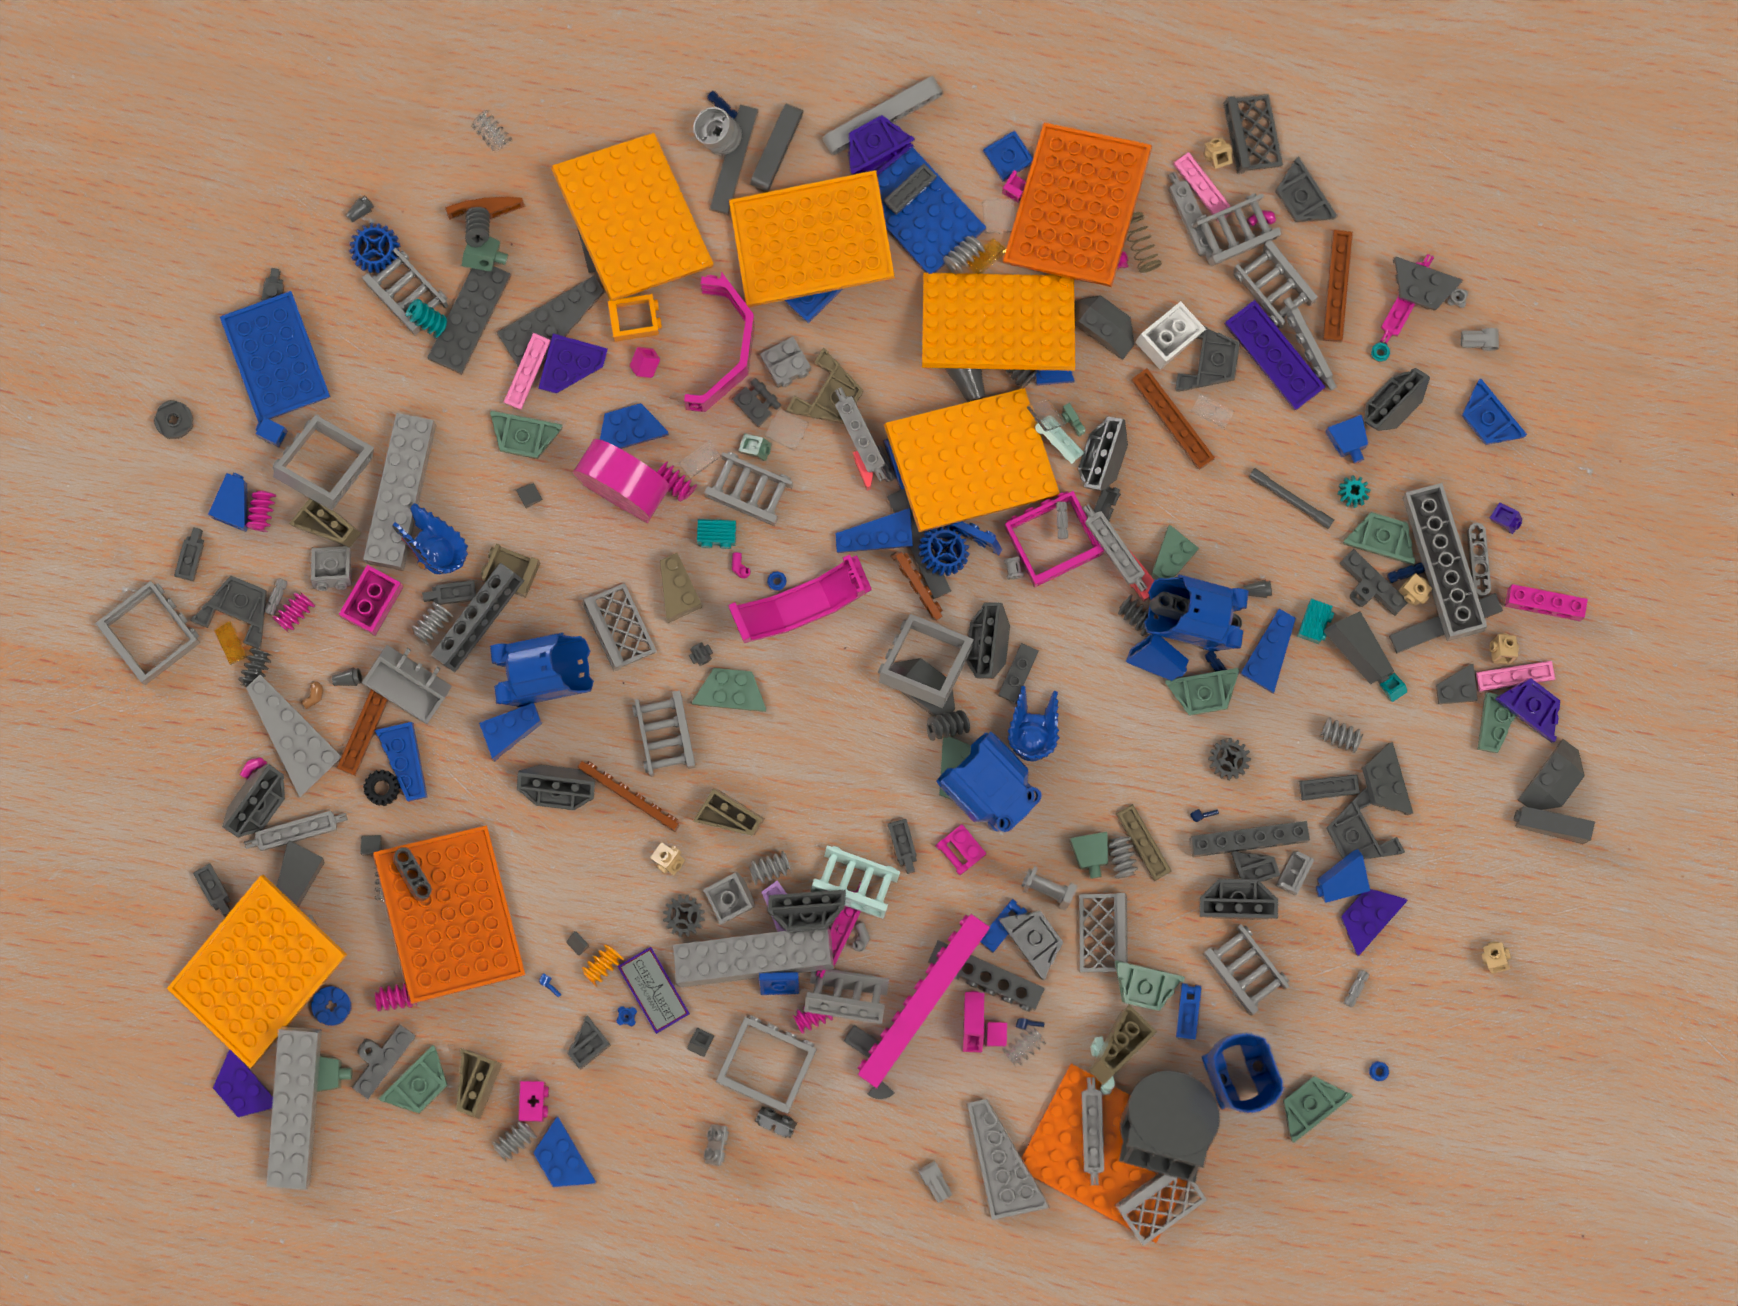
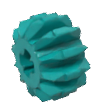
(1352, 498)

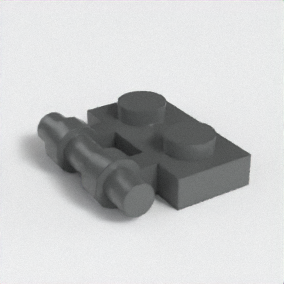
(752, 406)

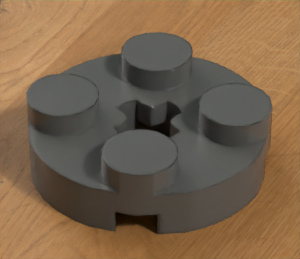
(171, 430)

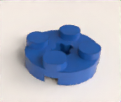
(340, 1012)

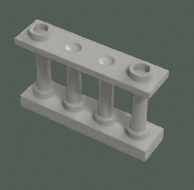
(1234, 247)
(1282, 266)
(387, 295)
(751, 507)
(678, 721)
(1062, 894)
(1238, 987)
(845, 1007)

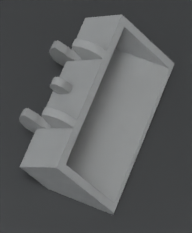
(407, 683)

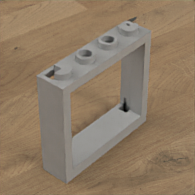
(309, 489)
(126, 606)
(913, 687)
(787, 1037)

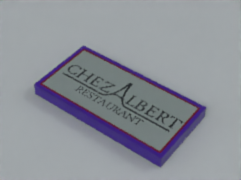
(653, 990)

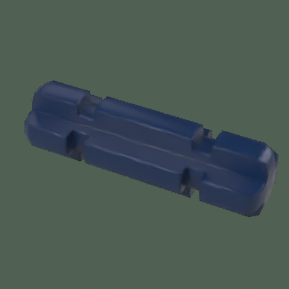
(721, 103)
(1405, 572)
(1216, 664)

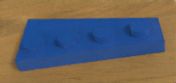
(404, 757)

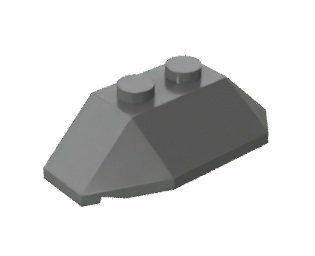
(1105, 324)
(1396, 400)
(1104, 454)
(991, 638)
(924, 673)
(1555, 779)
(556, 786)
(255, 802)
(1238, 900)
(806, 910)

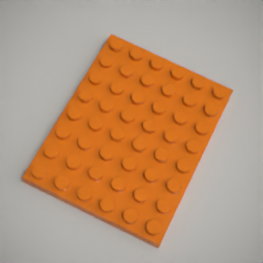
(1077, 204)
(463, 929)
(1058, 1158)

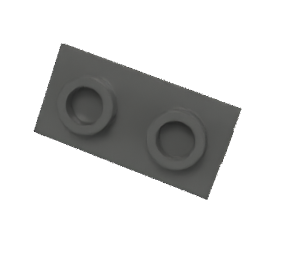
(1106, 499)
(784, 1124)

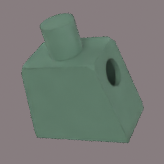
(484, 256)
(1091, 852)
(331, 1074)

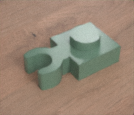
(1070, 416)

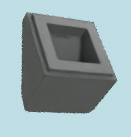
(529, 495)
(370, 844)
(577, 943)
(700, 1042)

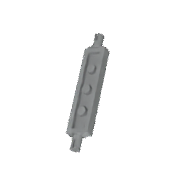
(1189, 213)
(1310, 346)
(860, 434)
(1114, 548)
(296, 830)
(1092, 1131)

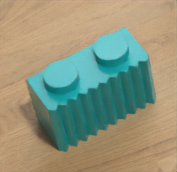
(716, 533)
(1315, 621)

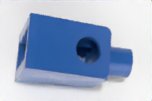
(1349, 438)

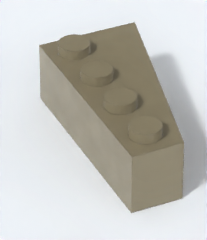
(1123, 1042)

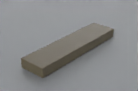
(1143, 842)

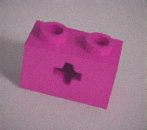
(526, 1110)

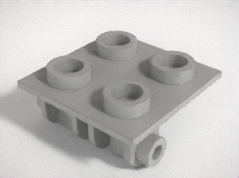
(714, 1152)

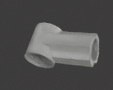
(1486, 339)
(934, 1179)

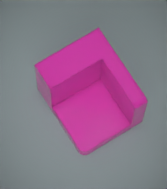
(1014, 187)
(644, 362)
(996, 1034)

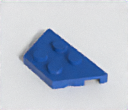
(1490, 418)
(631, 426)
(561, 1158)

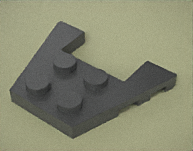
(1216, 362)
(241, 602)
(1351, 832)

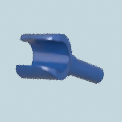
(545, 980)

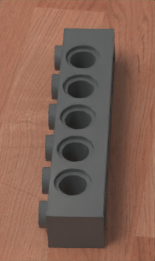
(477, 617)
(1249, 839)
(979, 966)

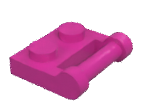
(965, 845)

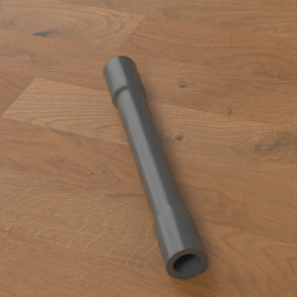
(1317, 515)

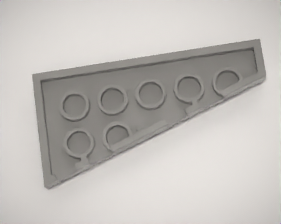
(299, 745)
(1006, 1177)

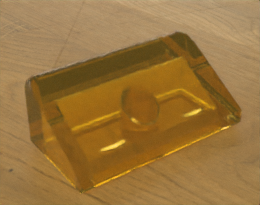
(993, 252)
(230, 643)

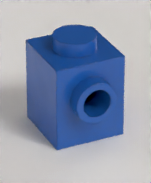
(271, 432)

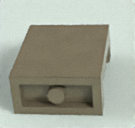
(519, 564)

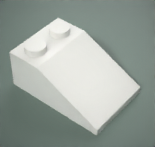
(1170, 335)

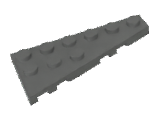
(552, 318)

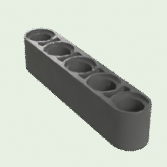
(776, 147)
(1170, 610)

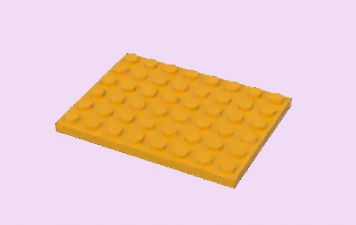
(632, 216)
(811, 239)
(998, 321)
(971, 460)
(256, 971)

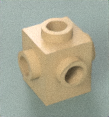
(1218, 153)
(1415, 590)
(1504, 649)
(668, 859)
(1496, 957)

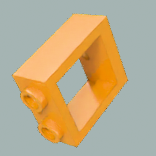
(619, 335)

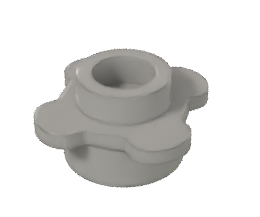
(1462, 297)

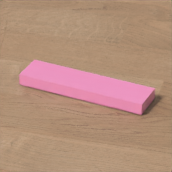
(1201, 184)
(527, 371)
(1514, 675)

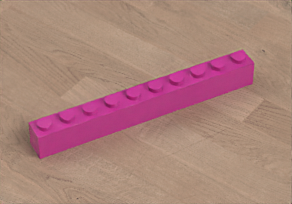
(923, 1001)

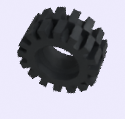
(387, 798)

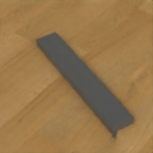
(733, 162)
(937, 584)
(1433, 628)

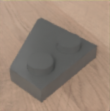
(1458, 687)
(1255, 866)

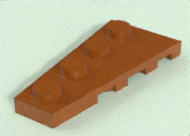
(932, 607)

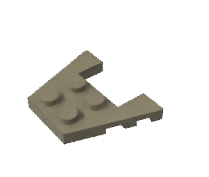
(824, 404)

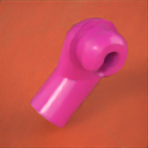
(1269, 216)
(738, 568)
(251, 765)

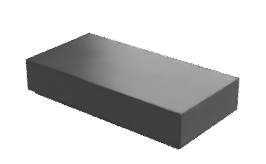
(860, 1040)

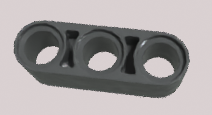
(412, 884)

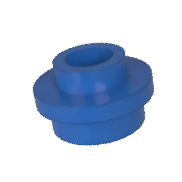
(774, 575)
(1385, 1071)

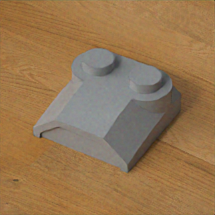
(730, 897)

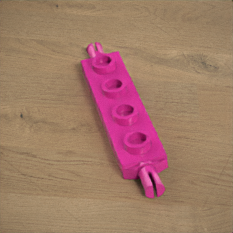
(1399, 312)
(841, 931)

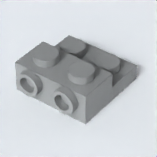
(786, 362)
(331, 568)

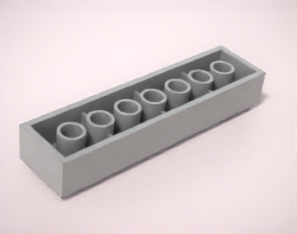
(399, 490)
(1444, 562)
(752, 954)
(294, 1107)

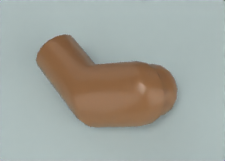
(315, 695)

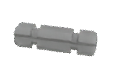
(887, 468)
(1062, 520)
(276, 596)
(1356, 988)

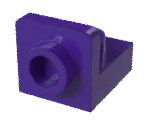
(1506, 517)

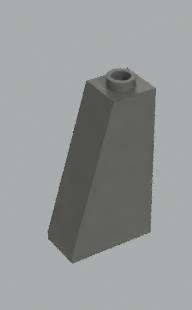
(1360, 647)
(1554, 824)
(298, 872)

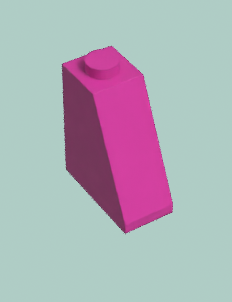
(973, 1022)

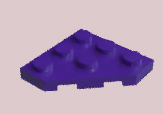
(569, 362)

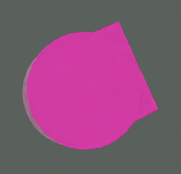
(621, 479)

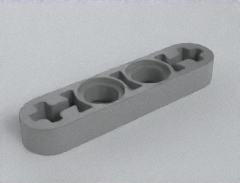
(1479, 559)

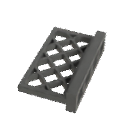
(1238, 139)

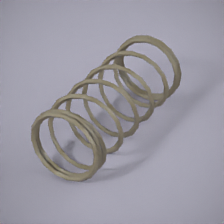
(1143, 269)

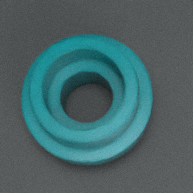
(1380, 346)

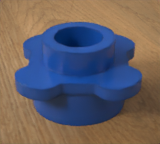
(621, 1017)

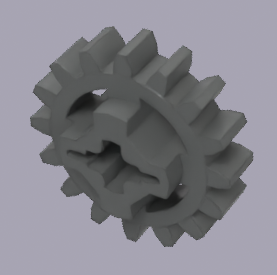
(1226, 750)
(691, 910)

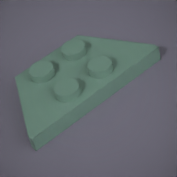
(523, 435)
(1383, 537)
(730, 690)
(1205, 691)
(1145, 985)
(418, 1084)
(1312, 1105)

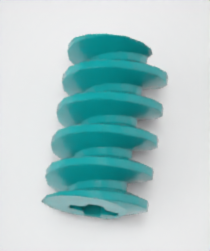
(427, 317)

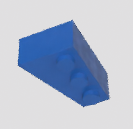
(509, 728)

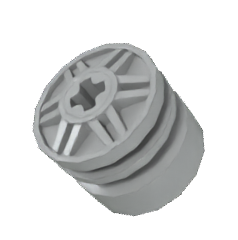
(717, 131)

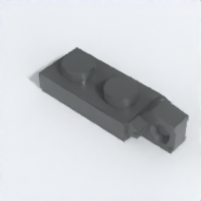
(272, 286)
(190, 556)
(451, 593)
(903, 844)
(213, 888)

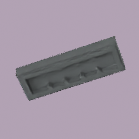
(909, 189)
(1018, 673)
(1329, 787)

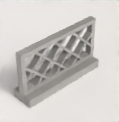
(602, 629)
(1119, 928)
(1147, 1191)

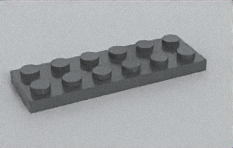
(469, 318)

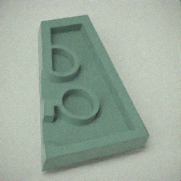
(1173, 555)
(1494, 724)
(952, 755)

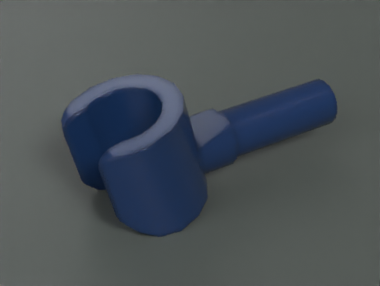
(1198, 816)
(1023, 1022)

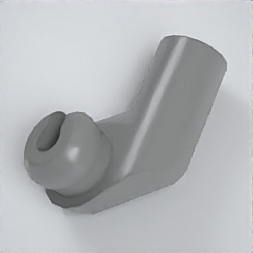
(862, 939)

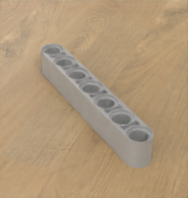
(892, 109)

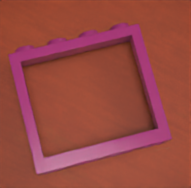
(1047, 506)

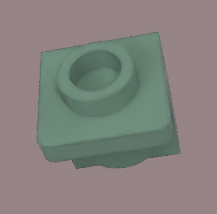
(755, 446)

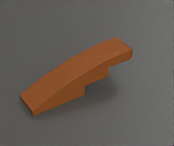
(495, 205)

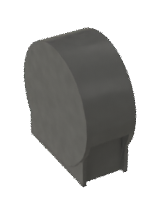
(1169, 1125)

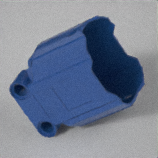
(1211, 625)
(542, 669)
(991, 785)
(1267, 1080)

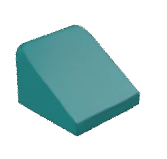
(1394, 687)

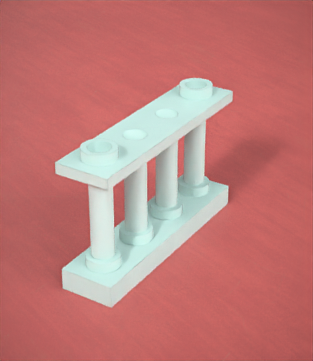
(857, 900)

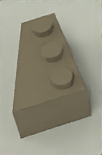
(325, 523)
(678, 590)
(726, 813)
(475, 1082)

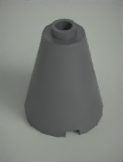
(968, 382)

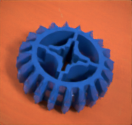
(370, 253)
(931, 538)

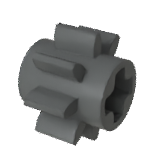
(700, 654)

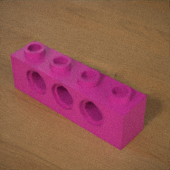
(1546, 602)

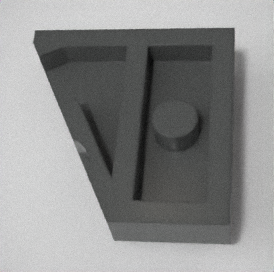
(588, 1044)

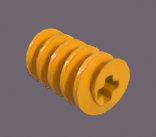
(601, 964)

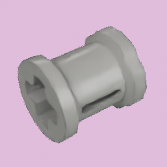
(1013, 568)

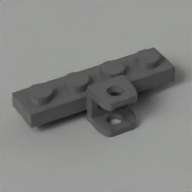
(1371, 584)
(381, 1059)

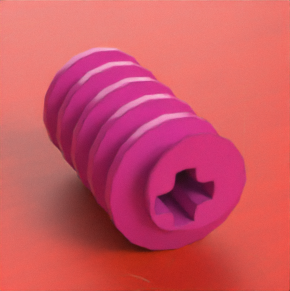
(676, 483)
(260, 510)
(294, 611)
(392, 998)
(807, 1019)

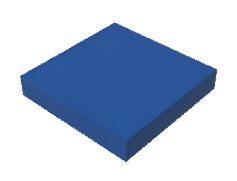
(1008, 155)
(779, 983)

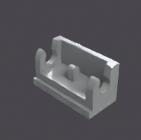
(1295, 872)

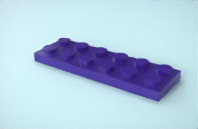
(1275, 355)

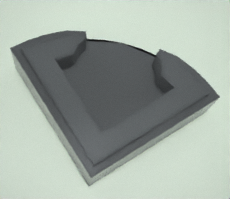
(881, 1091)

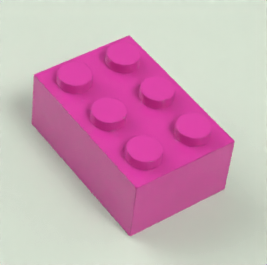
(371, 600)

